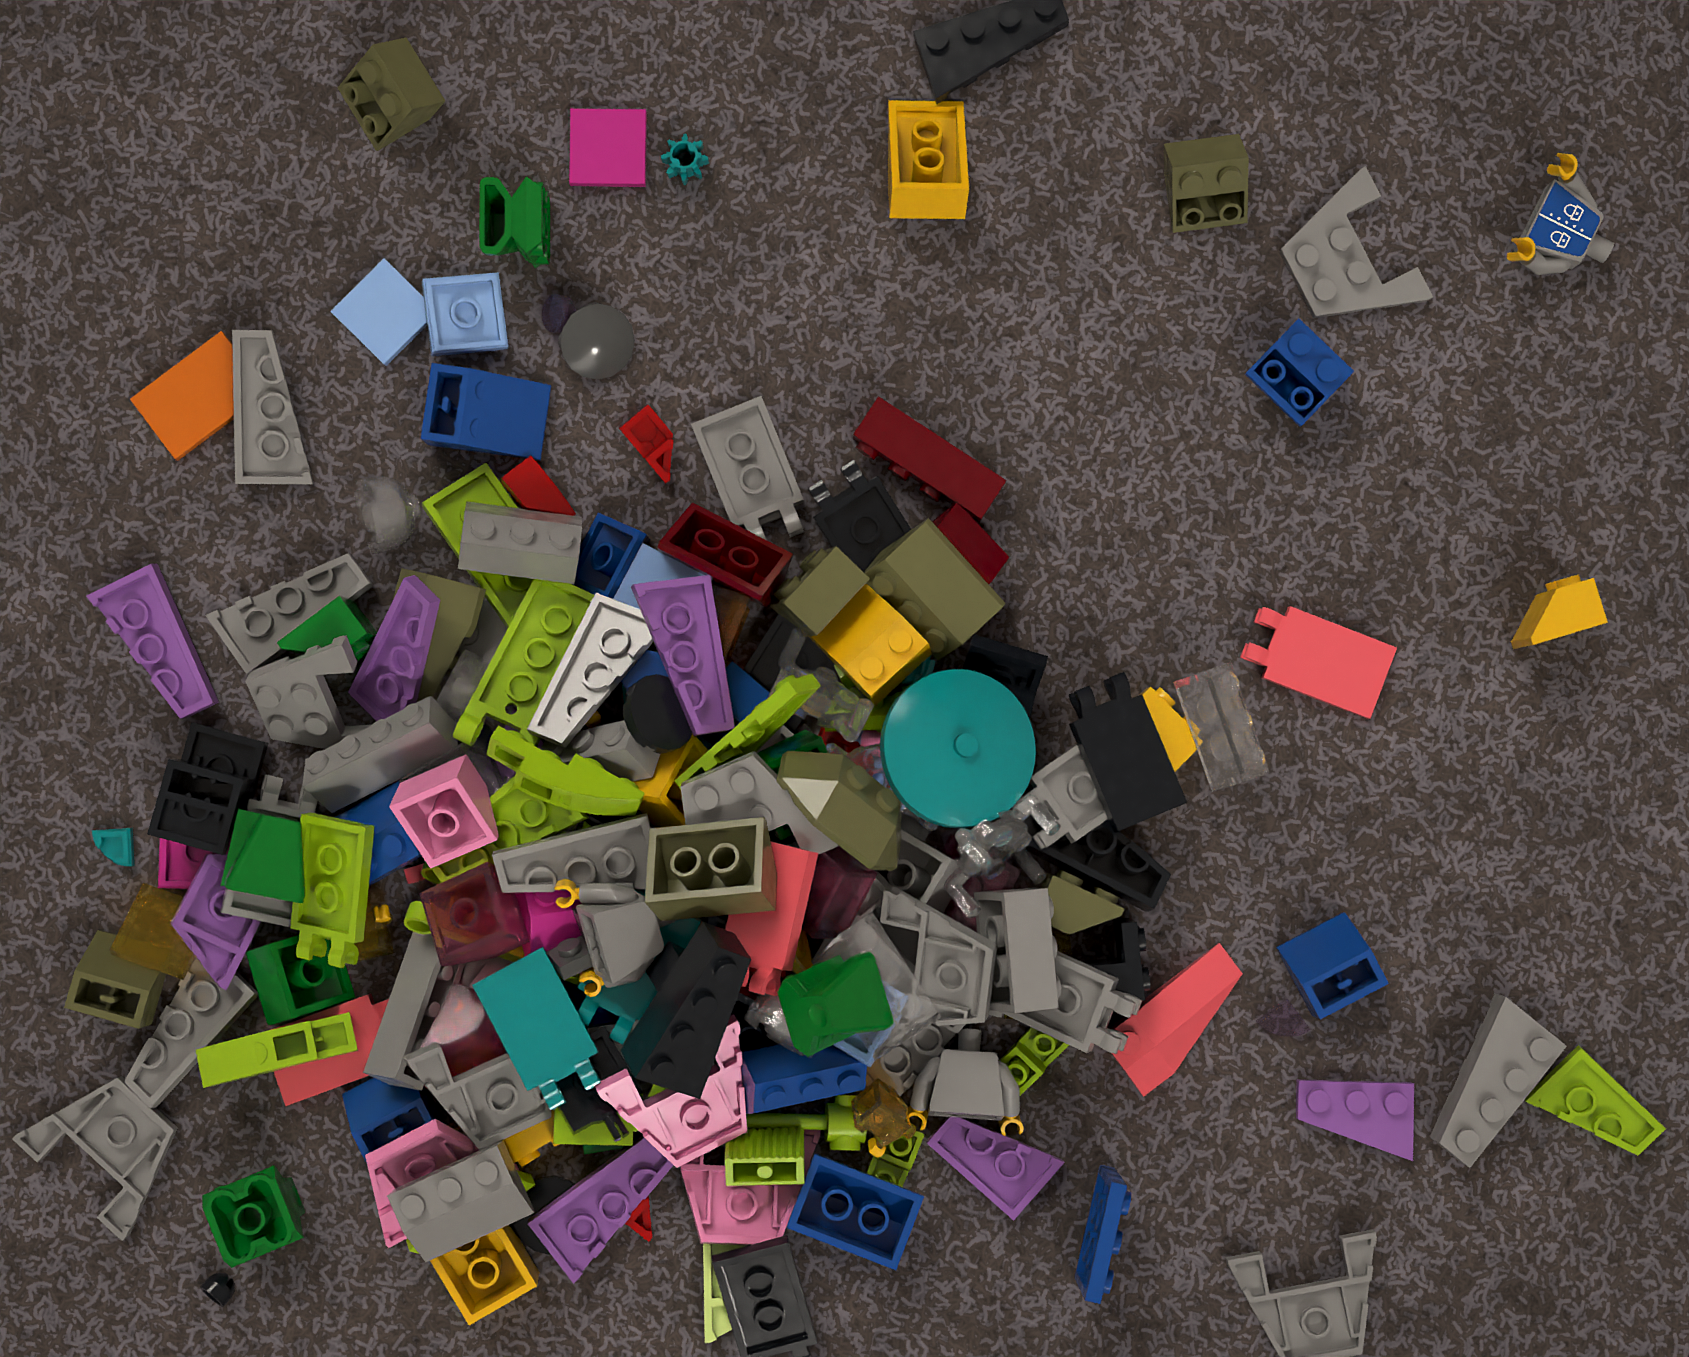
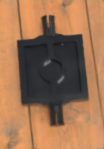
(587, 1107)

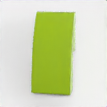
(1031, 1056)
(897, 1159)

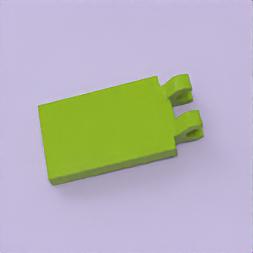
(336, 888)

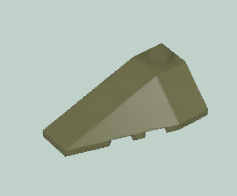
(455, 619)

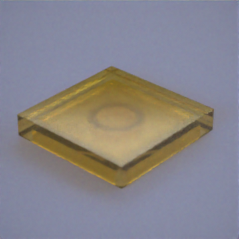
(149, 937)

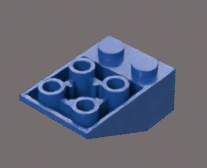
(485, 412)

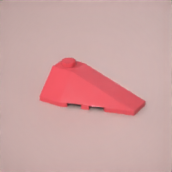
(1174, 1019)

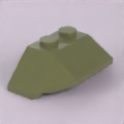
(845, 805)

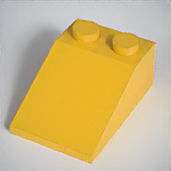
(927, 160)
(872, 644)
(487, 1273)

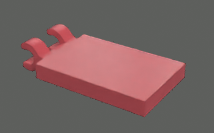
(1322, 660)
(774, 935)
(326, 1074)

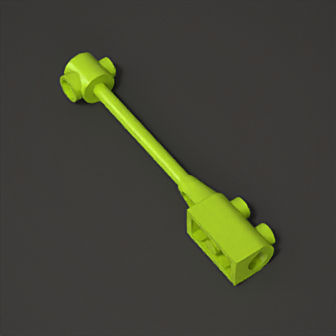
(836, 1123)

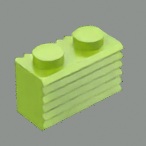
(766, 1157)

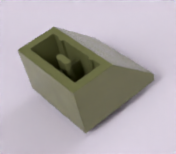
(390, 92)
(1206, 182)
(819, 590)
(1077, 908)
(114, 986)

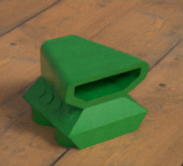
(516, 221)
(266, 857)
(834, 1002)
(254, 1215)

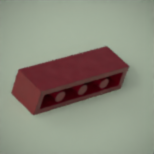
(927, 459)

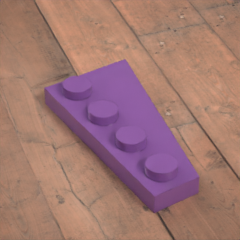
(151, 626)
(689, 643)
(398, 653)
(593, 1209)

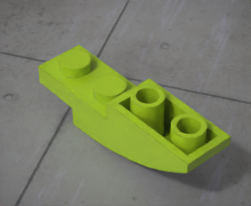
(576, 786)
(276, 1049)

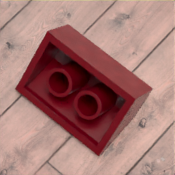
(727, 553)

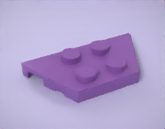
(213, 936)

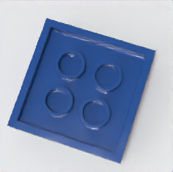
(1102, 1234)

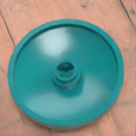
(957, 748)

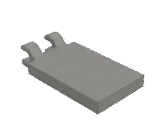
(750, 467)
(1069, 796)
(256, 906)
(1084, 1008)

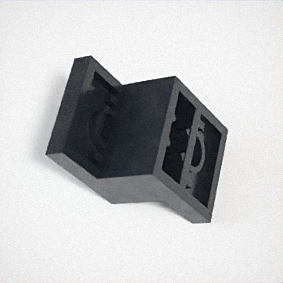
(1010, 665)
(207, 788)
(1127, 966)

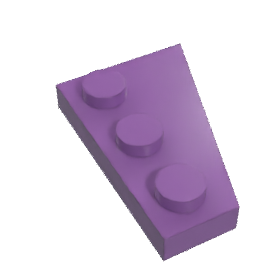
(1361, 1110)
(994, 1163)

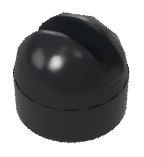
(219, 1288)

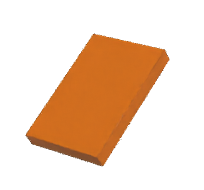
(191, 397)

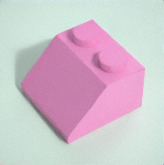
(446, 811)

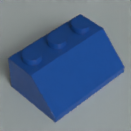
(391, 843)
(783, 1078)
(855, 1211)

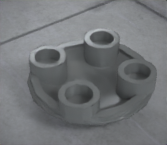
(597, 341)

